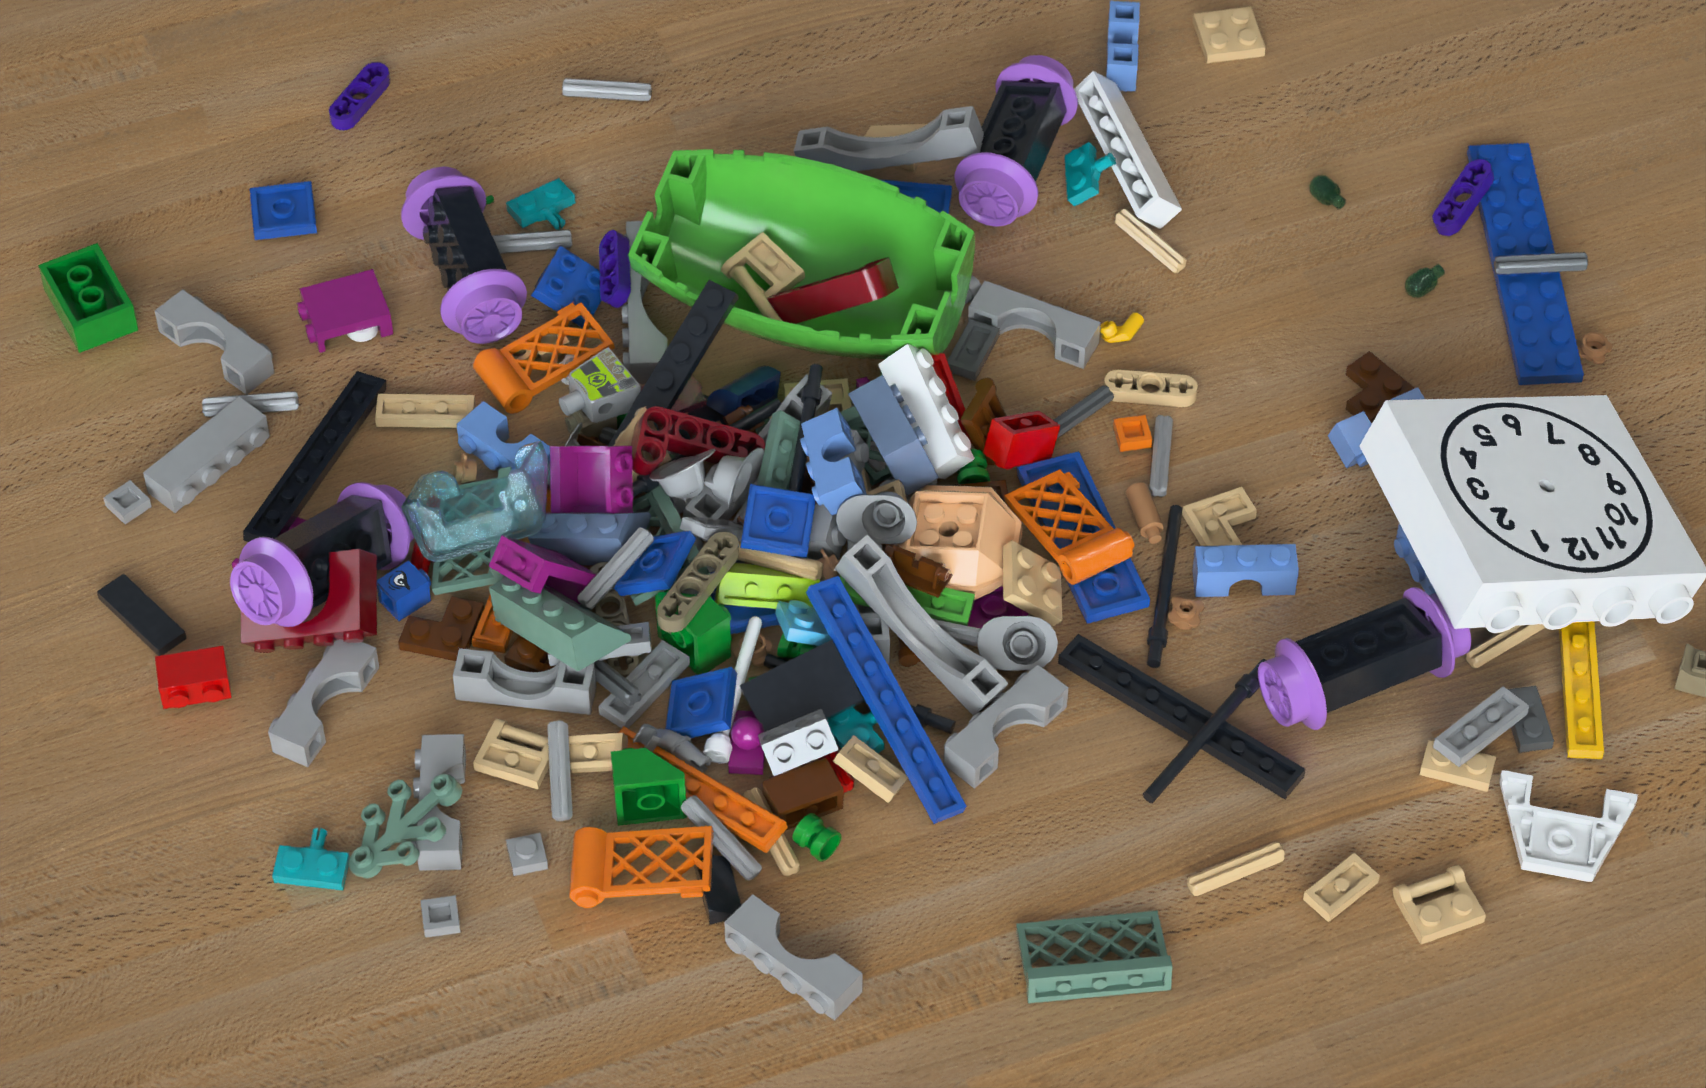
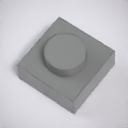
(127, 502)
(527, 854)
(440, 916)

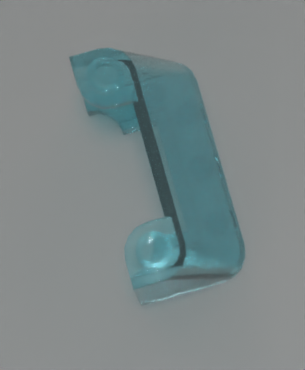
(472, 519)

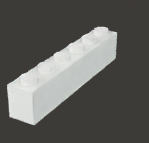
(1135, 163)

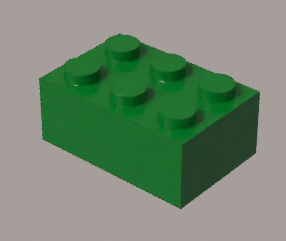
(88, 297)

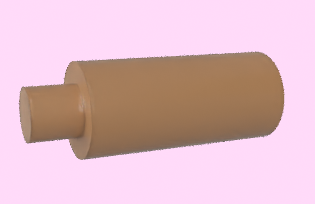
(1145, 512)

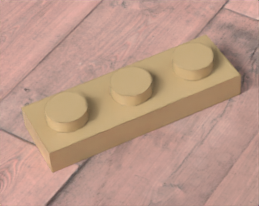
(422, 410)

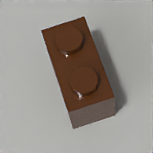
(804, 791)

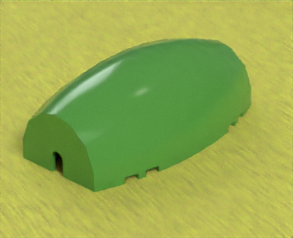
(828, 226)

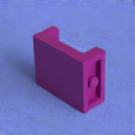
(344, 308)
(591, 479)
(536, 566)

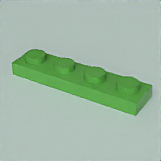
(951, 605)

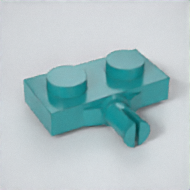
(1084, 172)
(542, 204)
(855, 723)
(311, 865)

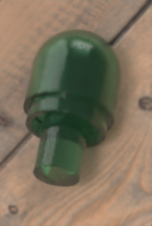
(1326, 191)
(1423, 281)

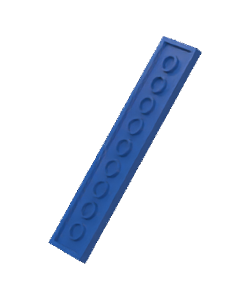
(1531, 303)

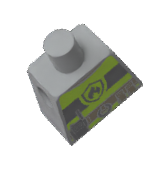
(600, 388)

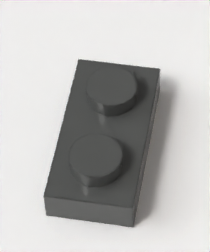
(973, 349)
(1533, 730)

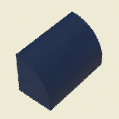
(750, 389)

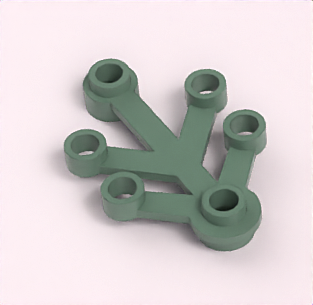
(373, 853)

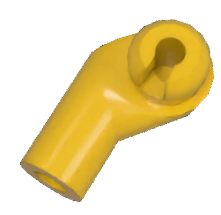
(1125, 332)

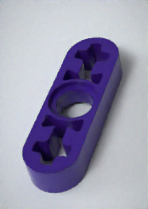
(358, 107)
(1464, 209)
(614, 269)

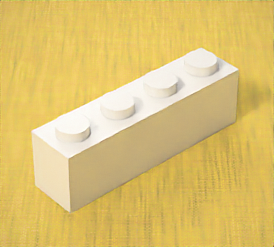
(926, 398)

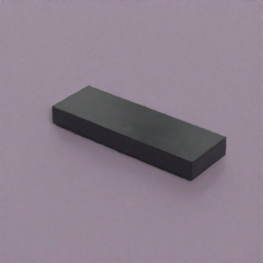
(141, 615)

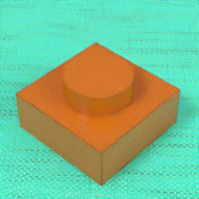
(1132, 433)

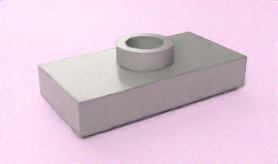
(708, 527)

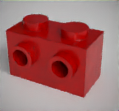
(1021, 439)
(193, 677)

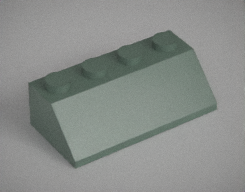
(555, 623)

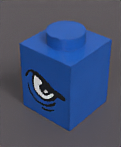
(404, 590)

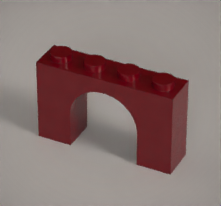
(347, 615)

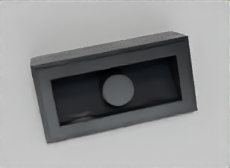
(724, 896)

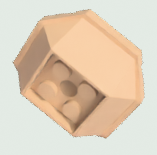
(965, 532)

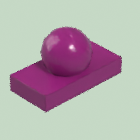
(747, 752)

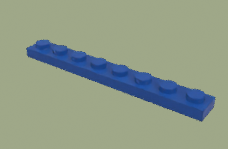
(886, 700)

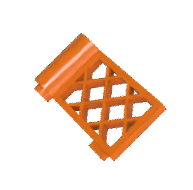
(505, 374)
(1089, 551)
(595, 866)

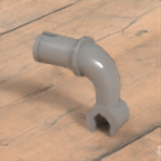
(673, 743)

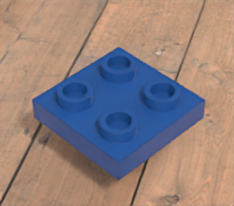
(569, 281)

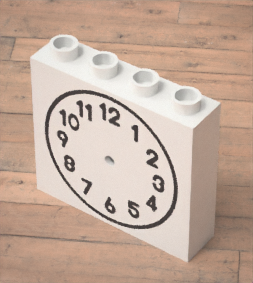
(1532, 511)

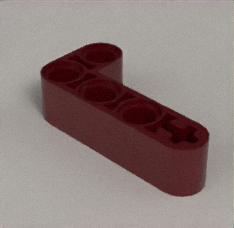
(836, 293)
(733, 440)

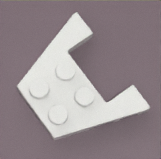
(1560, 840)

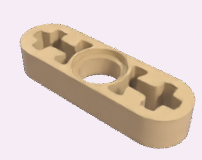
(1161, 380)

